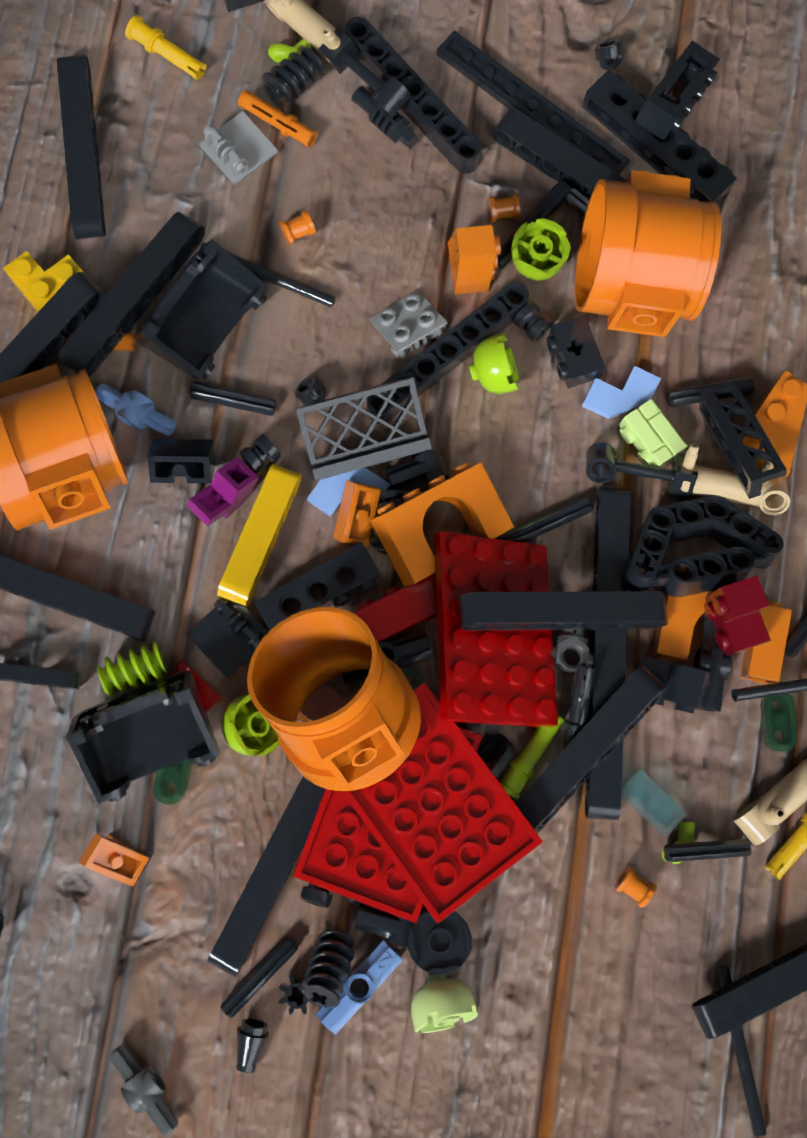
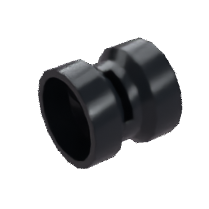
(533, 321)
(255, 459)

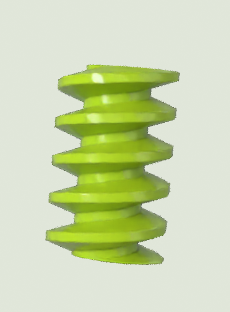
(132, 670)

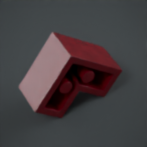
(738, 615)

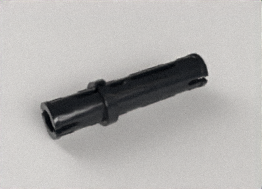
(580, 702)

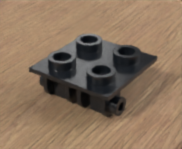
(228, 635)

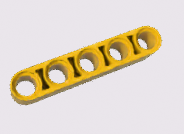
(259, 535)

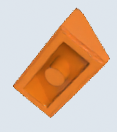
(355, 512)

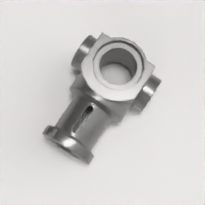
(574, 642)

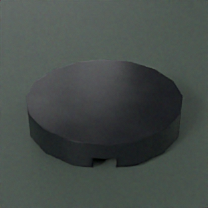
(439, 946)

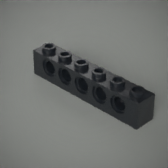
(661, 156)

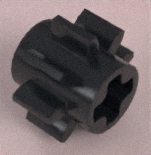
(294, 1002)

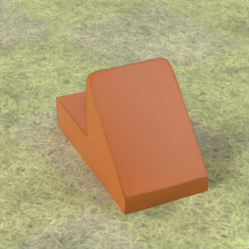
(114, 859)

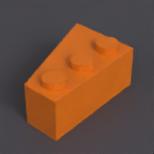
(473, 258)
(781, 417)

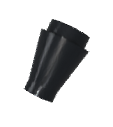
(250, 1043)

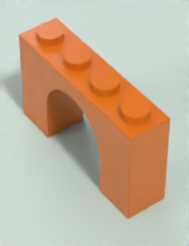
(402, 525)
(759, 663)

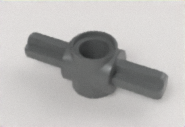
(143, 1089)

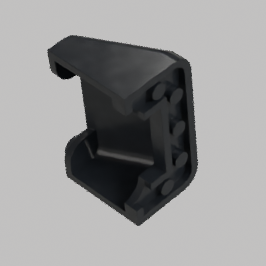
(200, 310)
(142, 735)

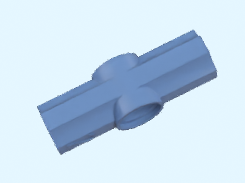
(374, 970)

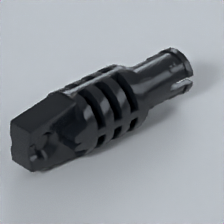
(394, 128)

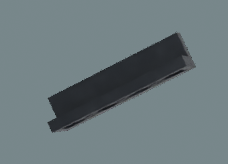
(732, 444)

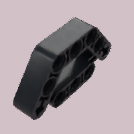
(746, 539)

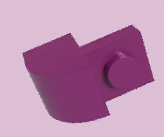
(225, 494)

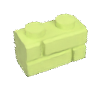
(651, 435)

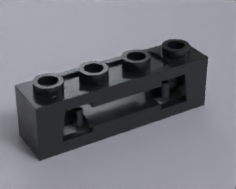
(659, 111)

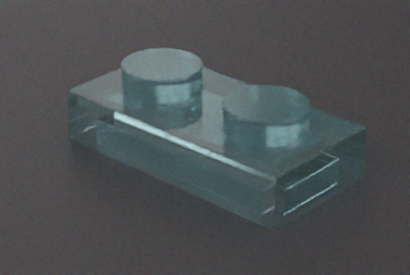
(652, 803)

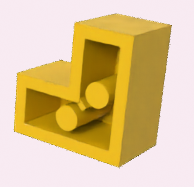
(34, 282)

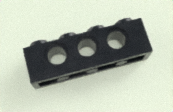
(354, 559)

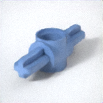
(135, 410)

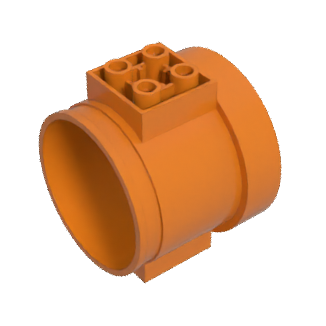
(646, 253)
(54, 450)
(362, 738)

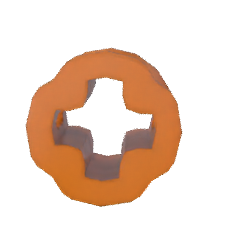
(504, 207)
(297, 227)
(635, 886)

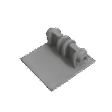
(237, 147)
(408, 323)

